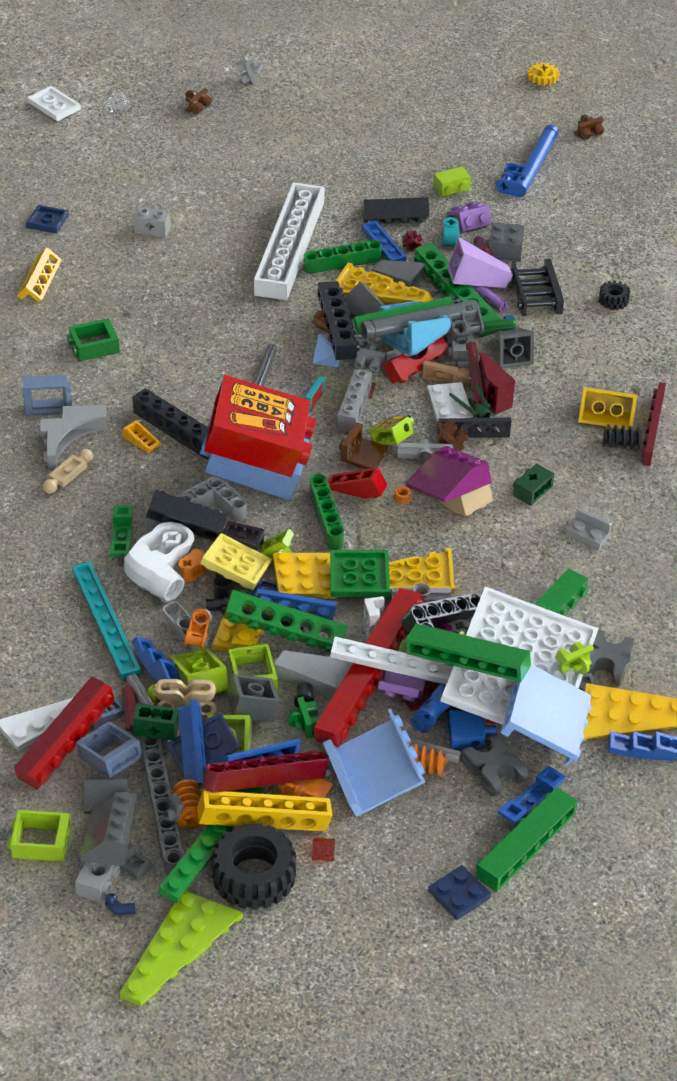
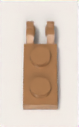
(445, 373)

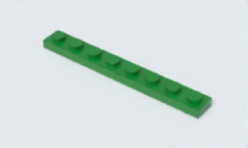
(196, 858)

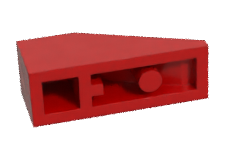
(359, 483)

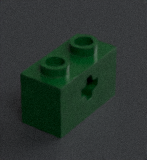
(533, 484)
(155, 721)

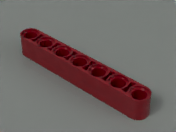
(265, 771)

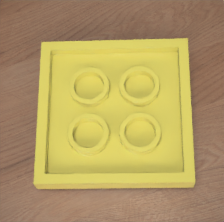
(236, 561)

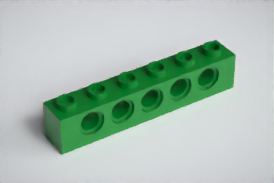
(278, 613)

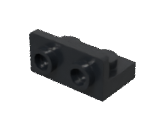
(245, 534)

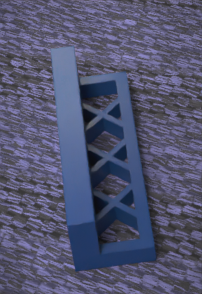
(310, 605)
(192, 742)

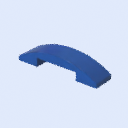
(521, 807)

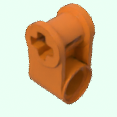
(190, 566)
(197, 632)

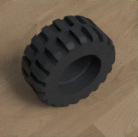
(253, 888)

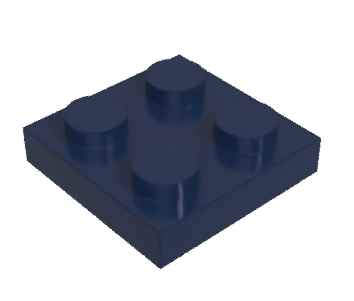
(459, 892)

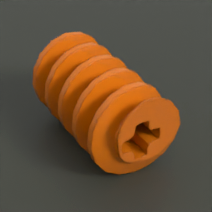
(431, 760)
(189, 794)

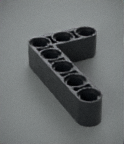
(441, 611)

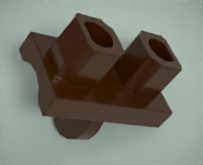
(195, 100)
(588, 125)
(448, 436)

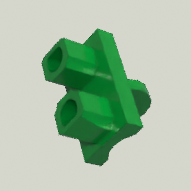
(302, 716)

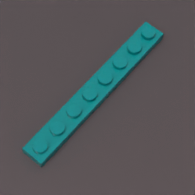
(106, 620)

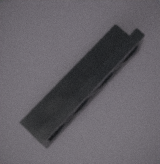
(482, 426)

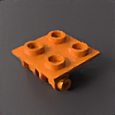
(310, 788)

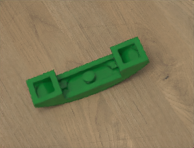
(122, 530)

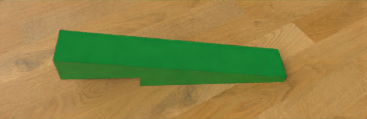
(401, 310)

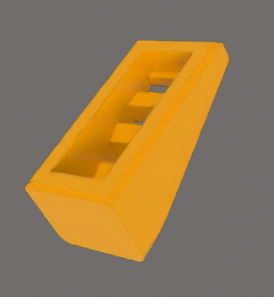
(135, 427)

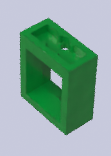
(97, 348)

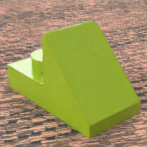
(277, 544)

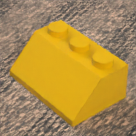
(607, 407)

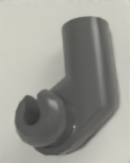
(177, 807)

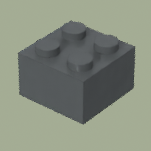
(506, 241)
(253, 697)

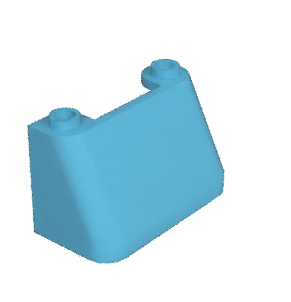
(419, 333)

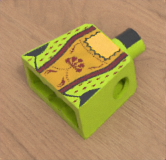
(399, 427)

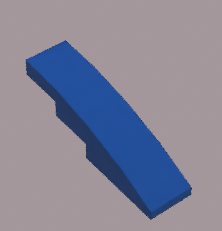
(154, 660)
(644, 746)

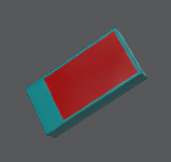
(316, 392)

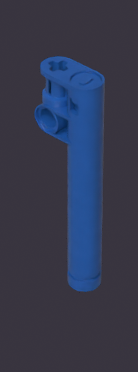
(519, 177)
(430, 711)

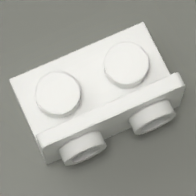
(372, 613)

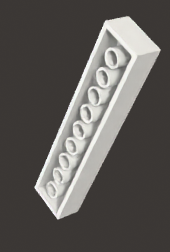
(289, 241)

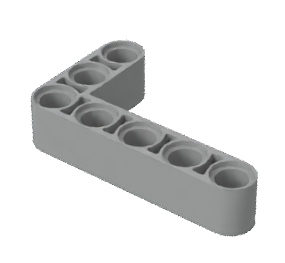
(209, 492)

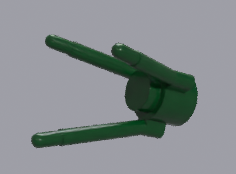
(480, 410)

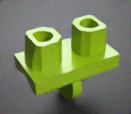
(577, 660)

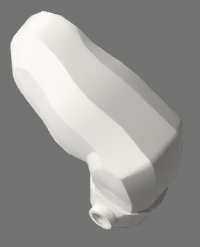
(154, 557)

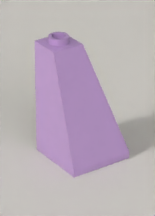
(475, 267)

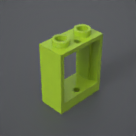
(257, 653)
(40, 820)

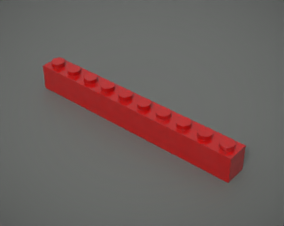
(361, 679)

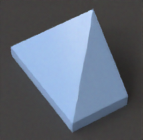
(324, 353)

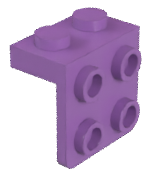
(471, 216)
(403, 685)

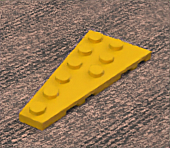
(433, 570)

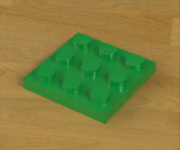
(359, 573)

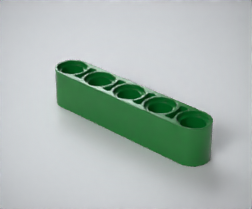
(339, 256)
(326, 511)

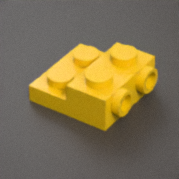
(235, 636)

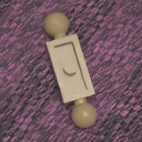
(67, 471)

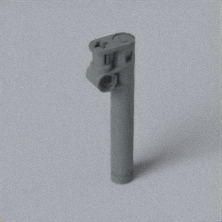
(464, 316)

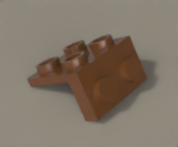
(361, 451)

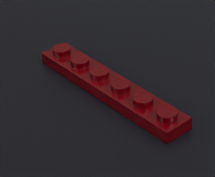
(651, 429)

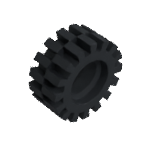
(614, 295)

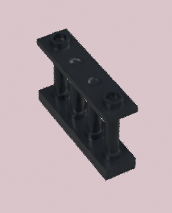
(550, 280)

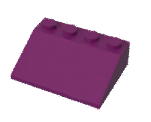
(450, 475)

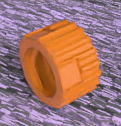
(402, 495)

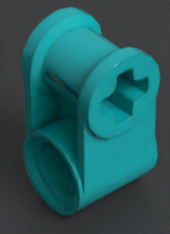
(451, 232)

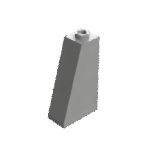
(320, 671)

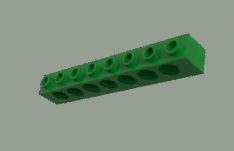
(436, 270)

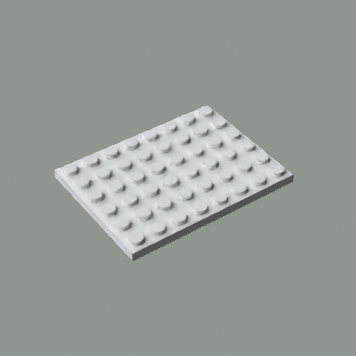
(518, 625)

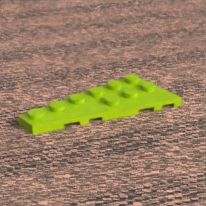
(178, 942)

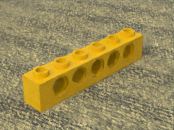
(268, 809)

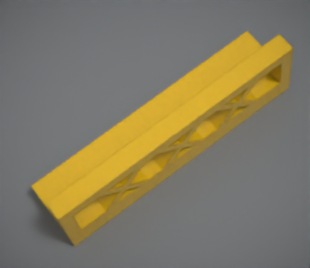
(37, 271)

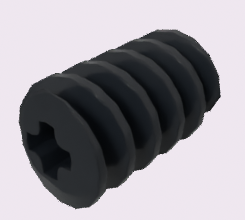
(621, 436)

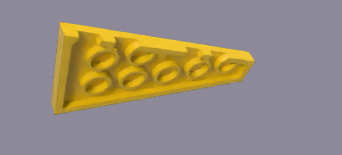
(381, 285)
(627, 712)

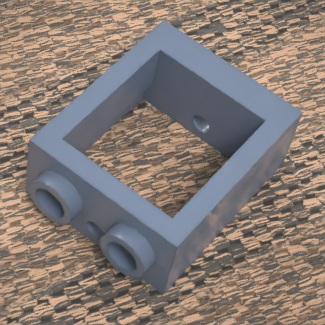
(49, 406)
(118, 759)

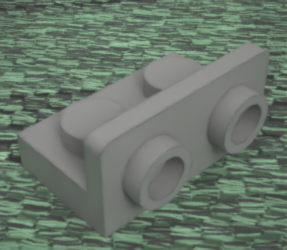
(589, 529)

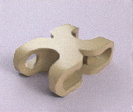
(181, 694)

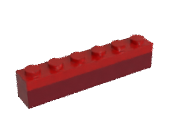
(64, 732)

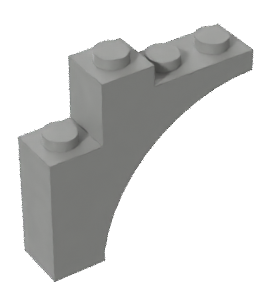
(71, 425)

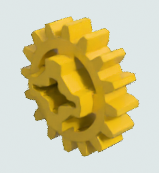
(543, 74)

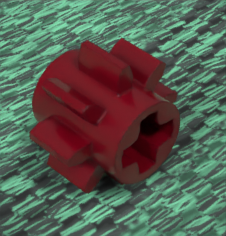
(411, 240)

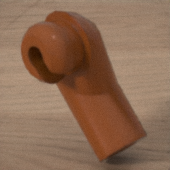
(319, 320)

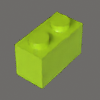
(452, 181)

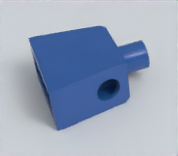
(468, 730)

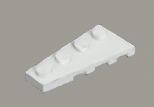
(28, 726)

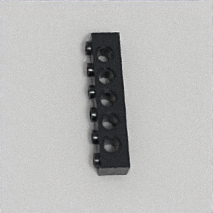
(337, 320)
(170, 420)

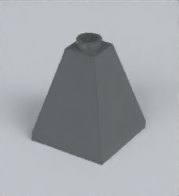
(516, 347)

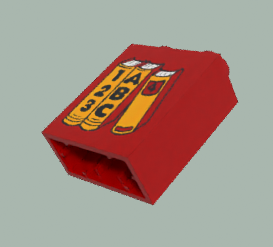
(260, 426)

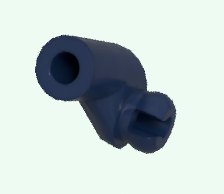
(117, 907)

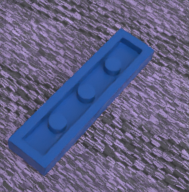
(389, 248)

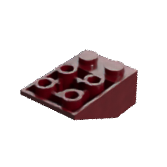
(497, 385)

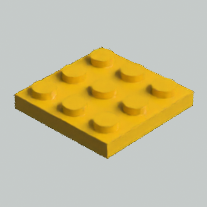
(303, 574)

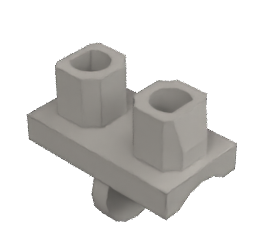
(249, 75)
(370, 357)

